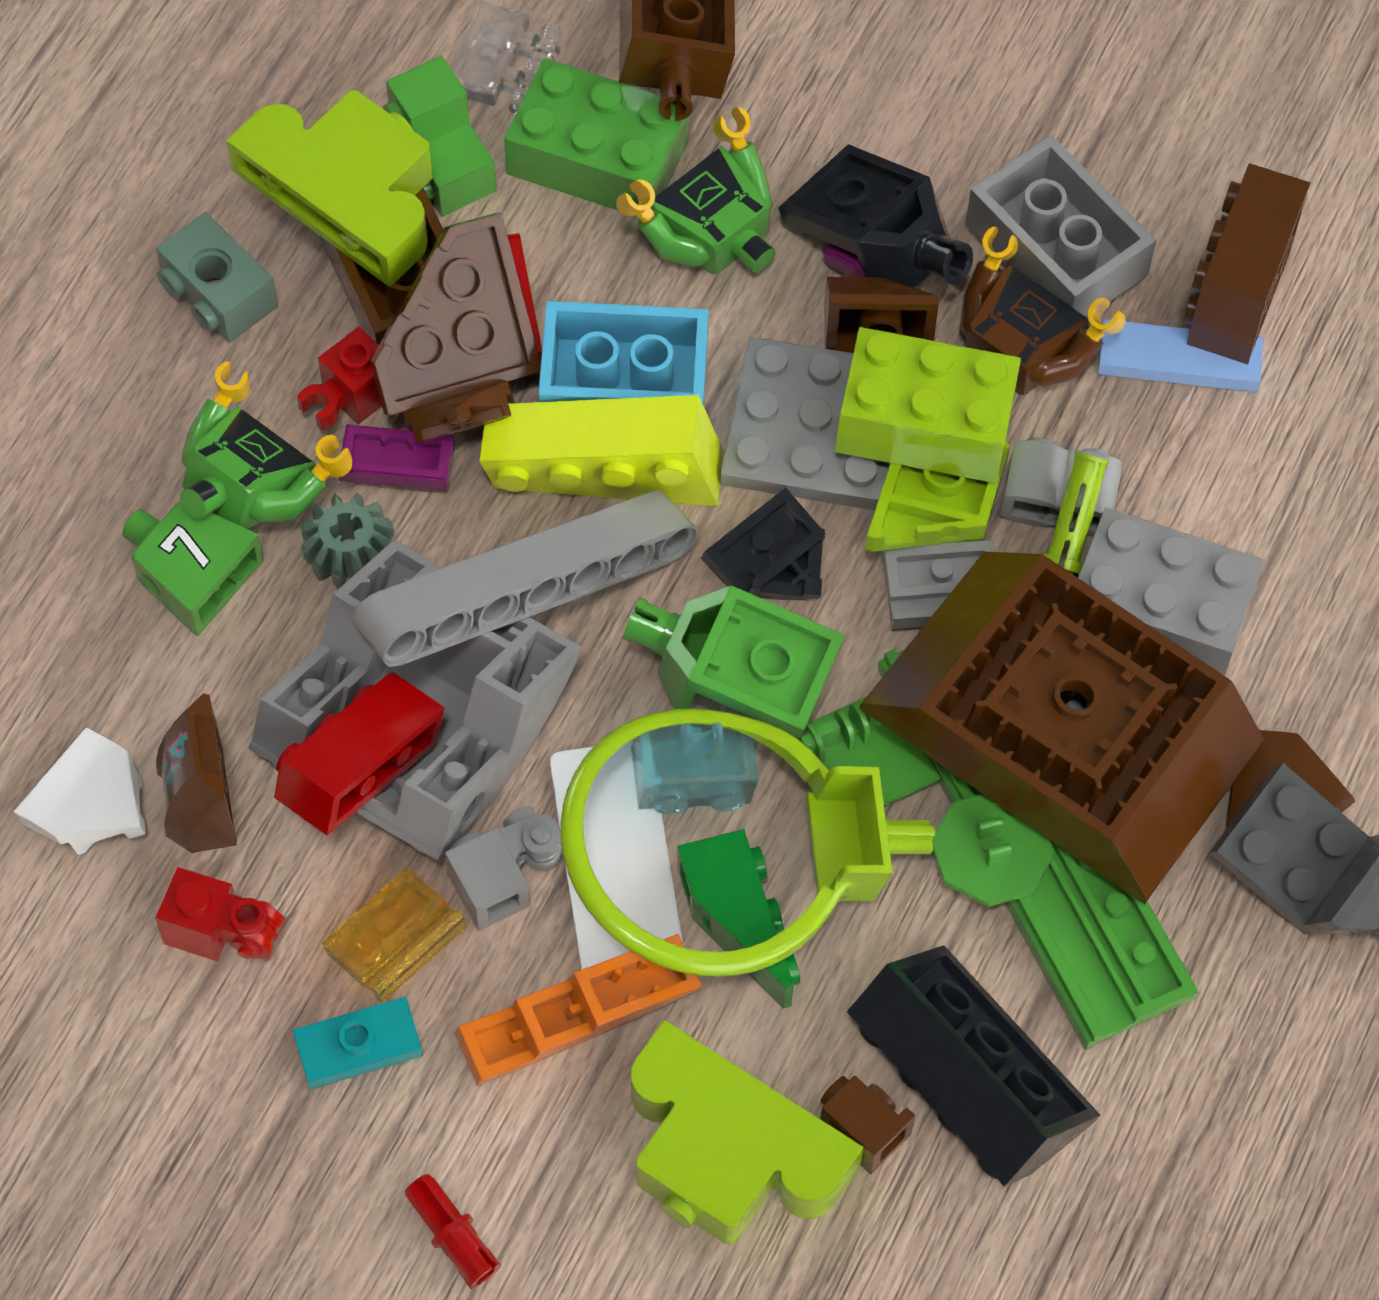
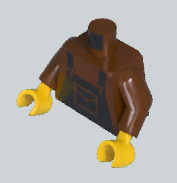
(1021, 319)

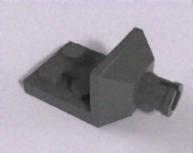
(1304, 857)

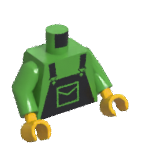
(712, 210)
(245, 468)

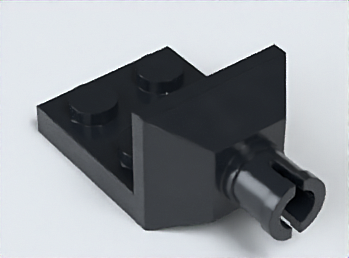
(881, 216)

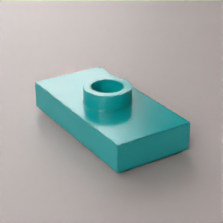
(357, 1042)

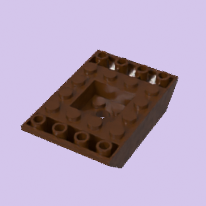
(1104, 782)

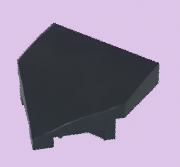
(772, 552)

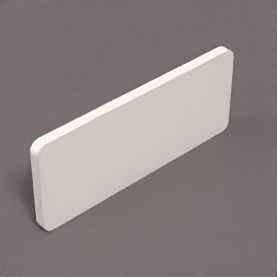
(624, 851)

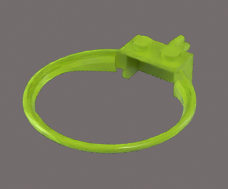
(846, 833)

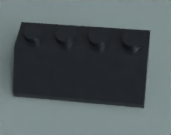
(971, 1063)

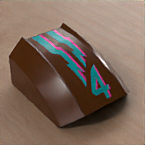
(196, 781)

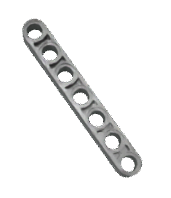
(523, 578)

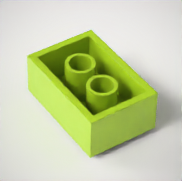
(927, 405)

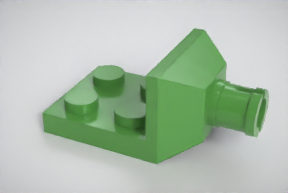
(739, 655)

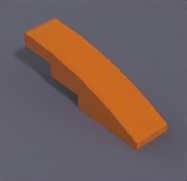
(570, 1013)

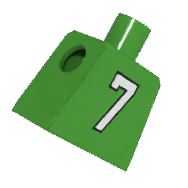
(192, 562)

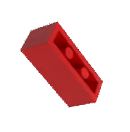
(357, 752)

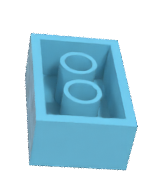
(622, 351)

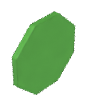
(989, 852)

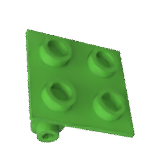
(858, 740)

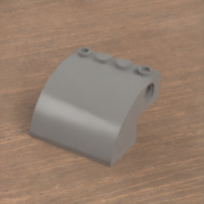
(492, 691)

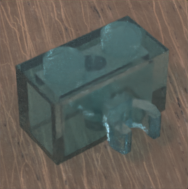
(694, 768)

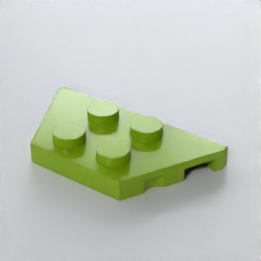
(931, 508)

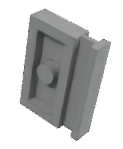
(925, 576)

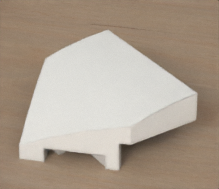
(86, 795)

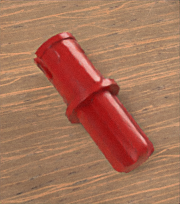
(452, 1231)

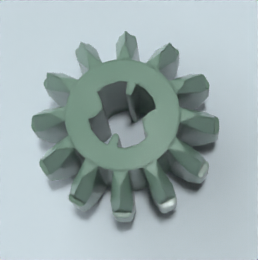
(344, 521)

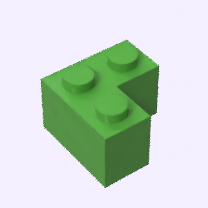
(438, 111)

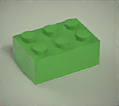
(592, 136)

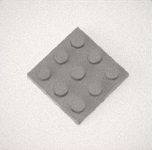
(789, 428)

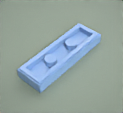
(1164, 356)

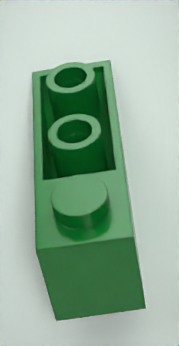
(729, 903)

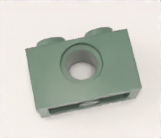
(208, 252)

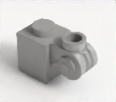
(488, 864)

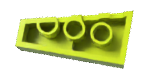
(607, 449)

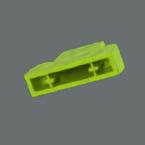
(343, 178)
(730, 1140)

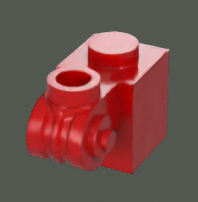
(206, 913)

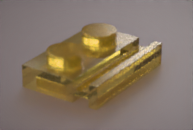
(394, 934)

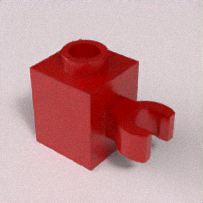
(345, 381)

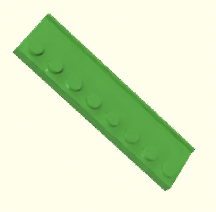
(1091, 940)

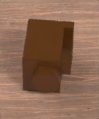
(867, 1118)

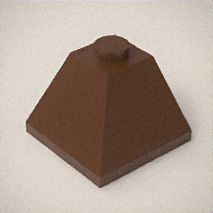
(876, 305)

